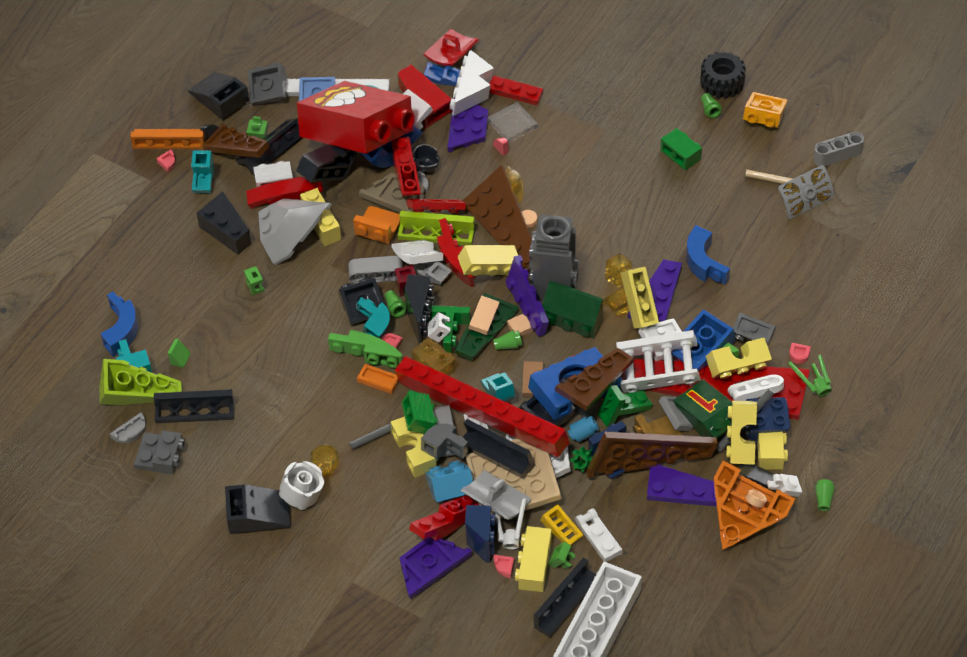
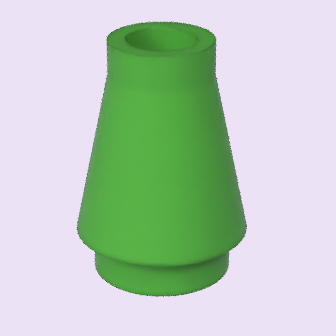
(711, 106)
(395, 304)
(508, 341)
(824, 493)

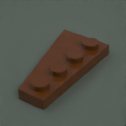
(235, 143)
(595, 379)

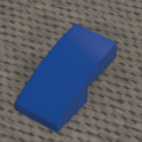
(443, 76)

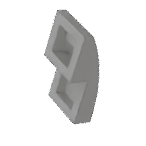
(437, 271)

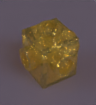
(616, 265)

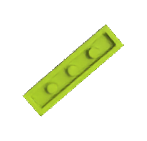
(430, 221)

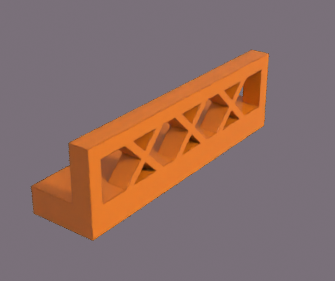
(167, 139)

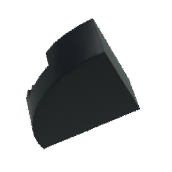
(208, 130)

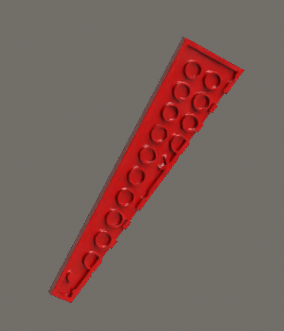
(793, 389)

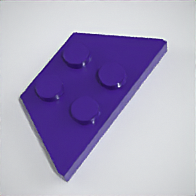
(468, 127)
(430, 562)

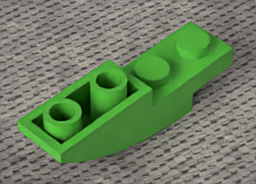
(372, 348)

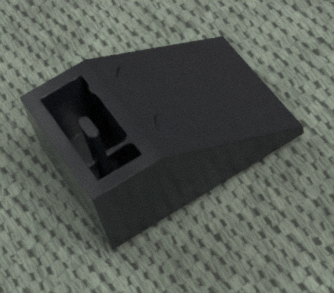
(220, 93)
(418, 303)
(255, 509)

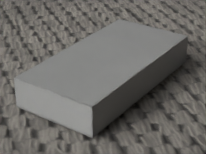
(675, 416)

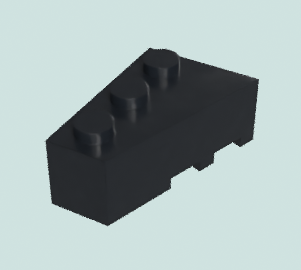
(326, 164)
(224, 224)

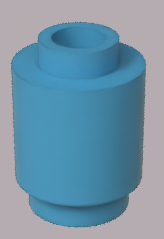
(583, 429)

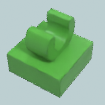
(257, 127)
(560, 554)

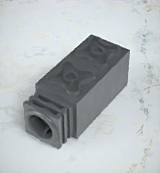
(553, 254)

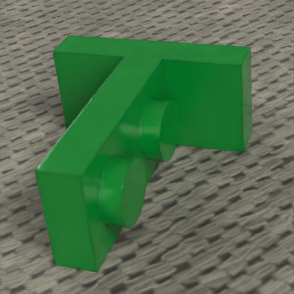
(457, 316)
(620, 404)

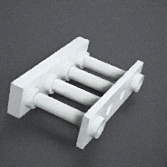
(664, 344)

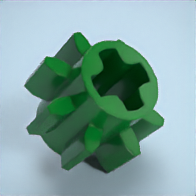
(578, 462)

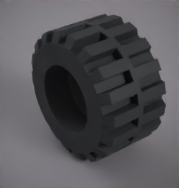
(722, 74)

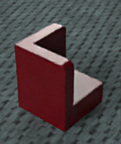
(401, 277)

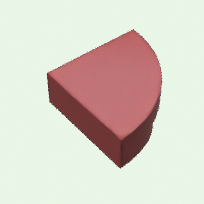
(501, 145)
(167, 160)
(504, 565)

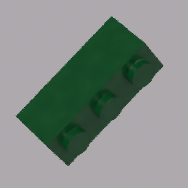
(573, 309)

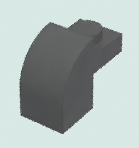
(443, 437)

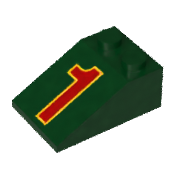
(705, 410)

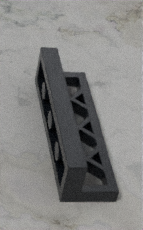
(278, 141)
(194, 402)
(498, 449)
(564, 599)

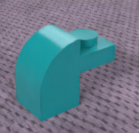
(203, 171)
(378, 317)
(136, 359)
(499, 386)

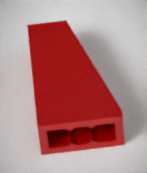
(420, 85)

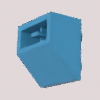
(448, 481)

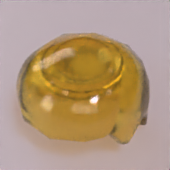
(325, 458)

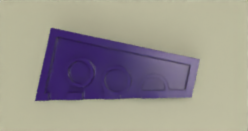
(663, 287)
(526, 296)
(679, 487)

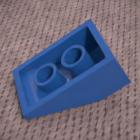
(710, 336)

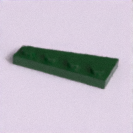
(474, 342)

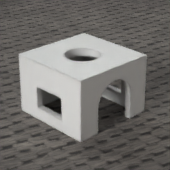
(436, 326)

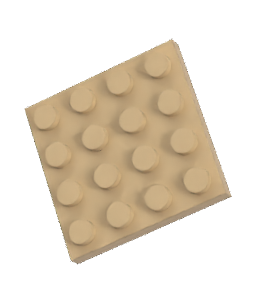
(538, 484)

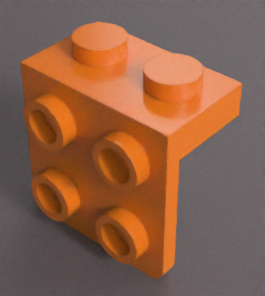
(377, 224)

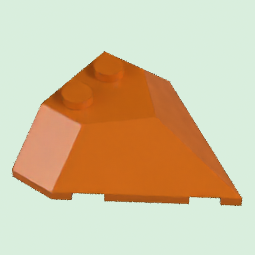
(735, 514)

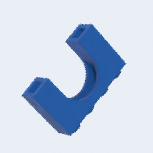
(543, 382)

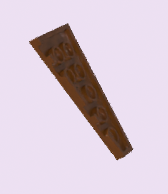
(500, 213)
(643, 451)

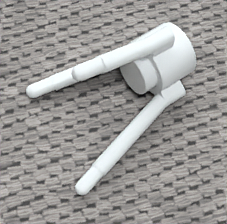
(510, 537)

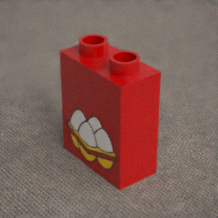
(355, 116)

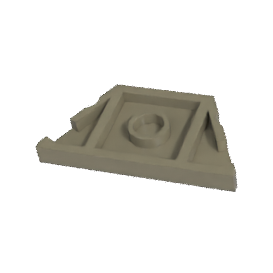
(387, 193)

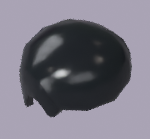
(426, 158)

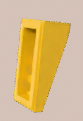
(547, 521)

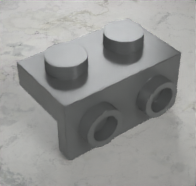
(750, 329)

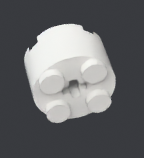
(301, 484)

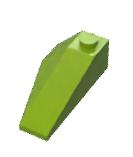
(132, 385)

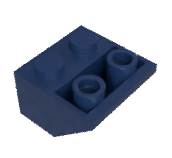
(480, 530)

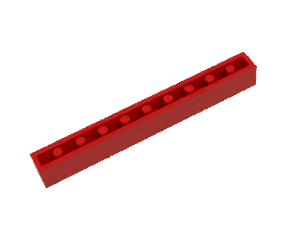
(482, 406)

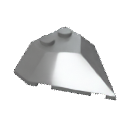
(286, 224)

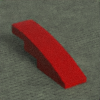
(280, 190)

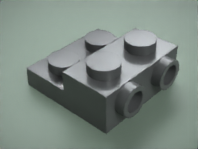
(267, 83)
(160, 452)

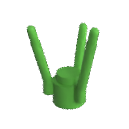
(821, 383)

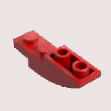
(405, 167)
(451, 251)
(447, 519)

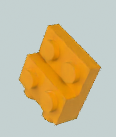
(764, 109)

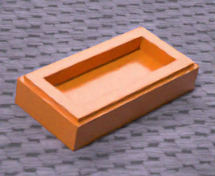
(378, 378)

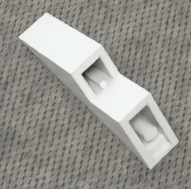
(472, 83)

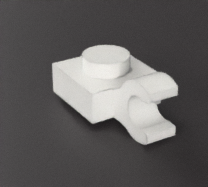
(786, 483)

